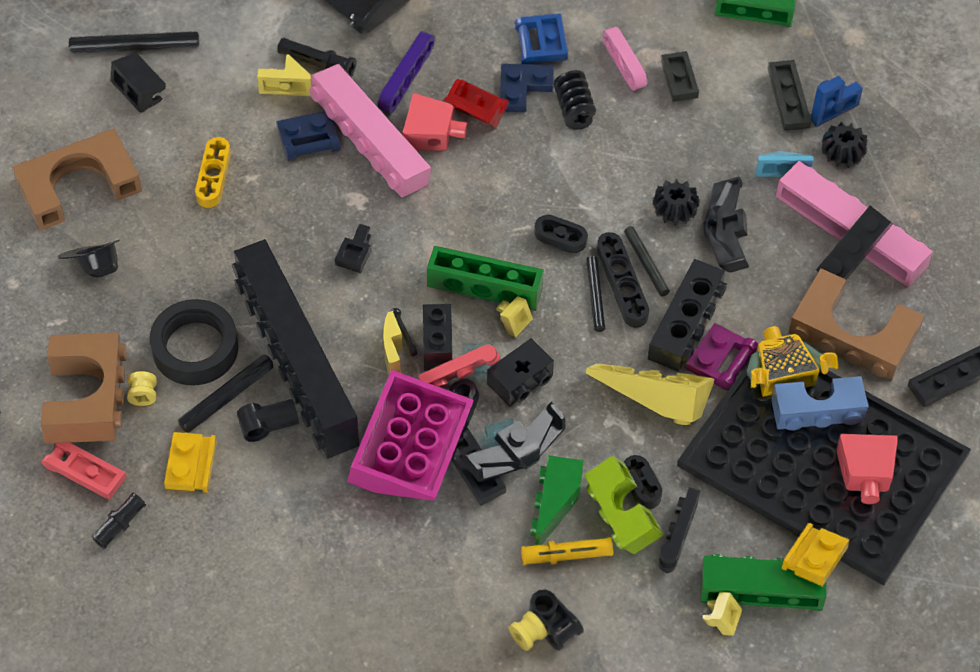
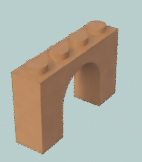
(99, 153)
(877, 353)
(98, 414)

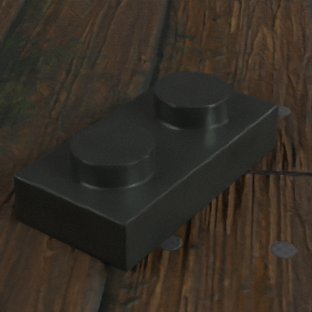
(679, 76)

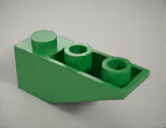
(559, 495)

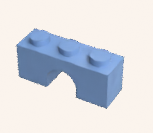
(796, 409)

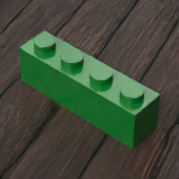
(758, 583)

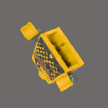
(786, 361)

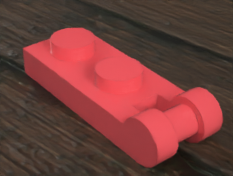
(461, 366)
(85, 469)

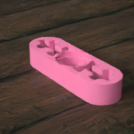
(624, 58)

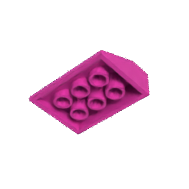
(409, 439)

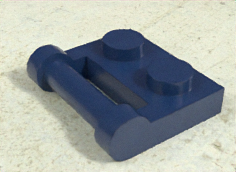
(306, 130)

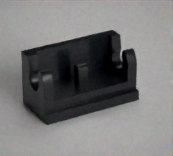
(137, 81)

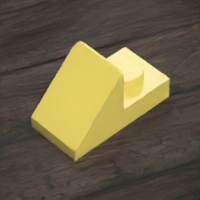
(291, 81)

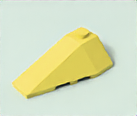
(673, 397)

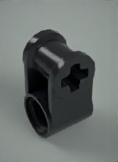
(558, 621)

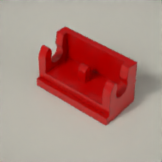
(476, 102)

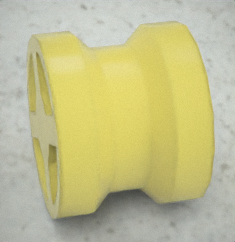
(141, 388)
(527, 630)

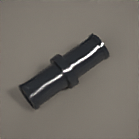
(118, 520)

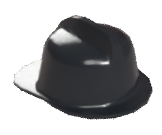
(96, 259)

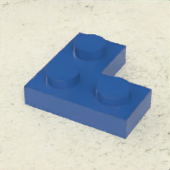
(834, 99)

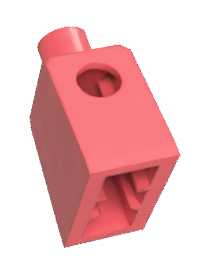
(431, 124)
(867, 463)

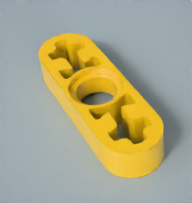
(216, 182)

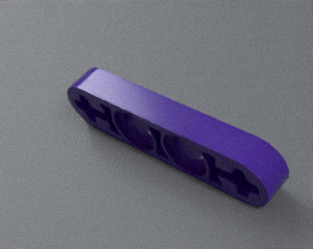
(406, 72)

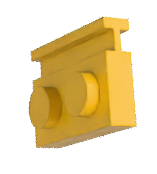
(190, 462)
(815, 554)

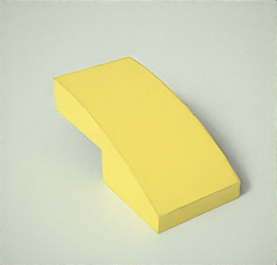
(392, 343)

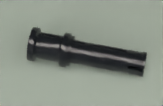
(316, 57)

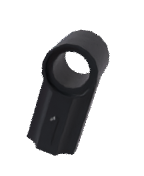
(259, 420)

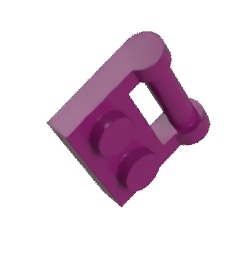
(715, 350)

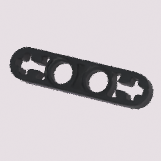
(622, 279)

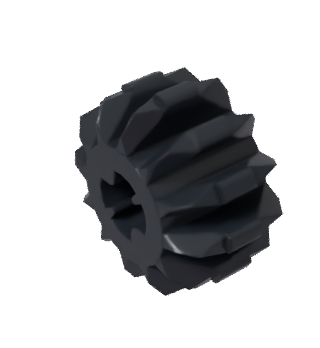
(844, 144)
(676, 202)

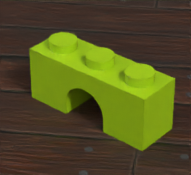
(609, 485)

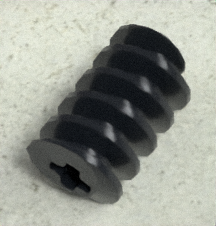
(575, 99)

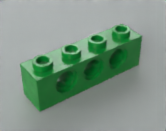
(483, 277)

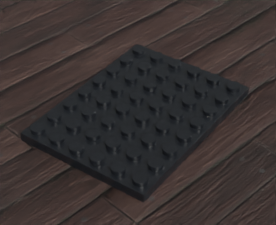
(799, 480)

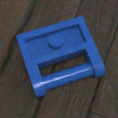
(550, 38)

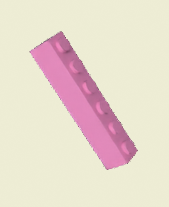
(370, 131)
(838, 211)

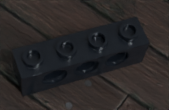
(699, 279)

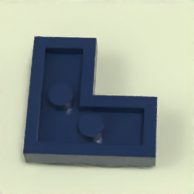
(524, 78)

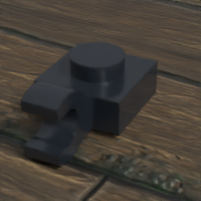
(355, 252)

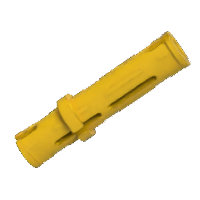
(531, 555)

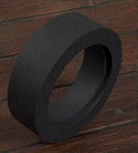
(194, 312)

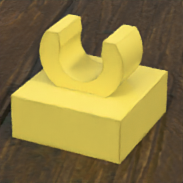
(515, 315)
(725, 613)

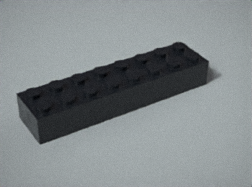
(296, 349)

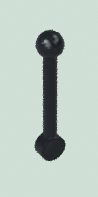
(412, 348)

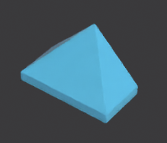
(779, 163)

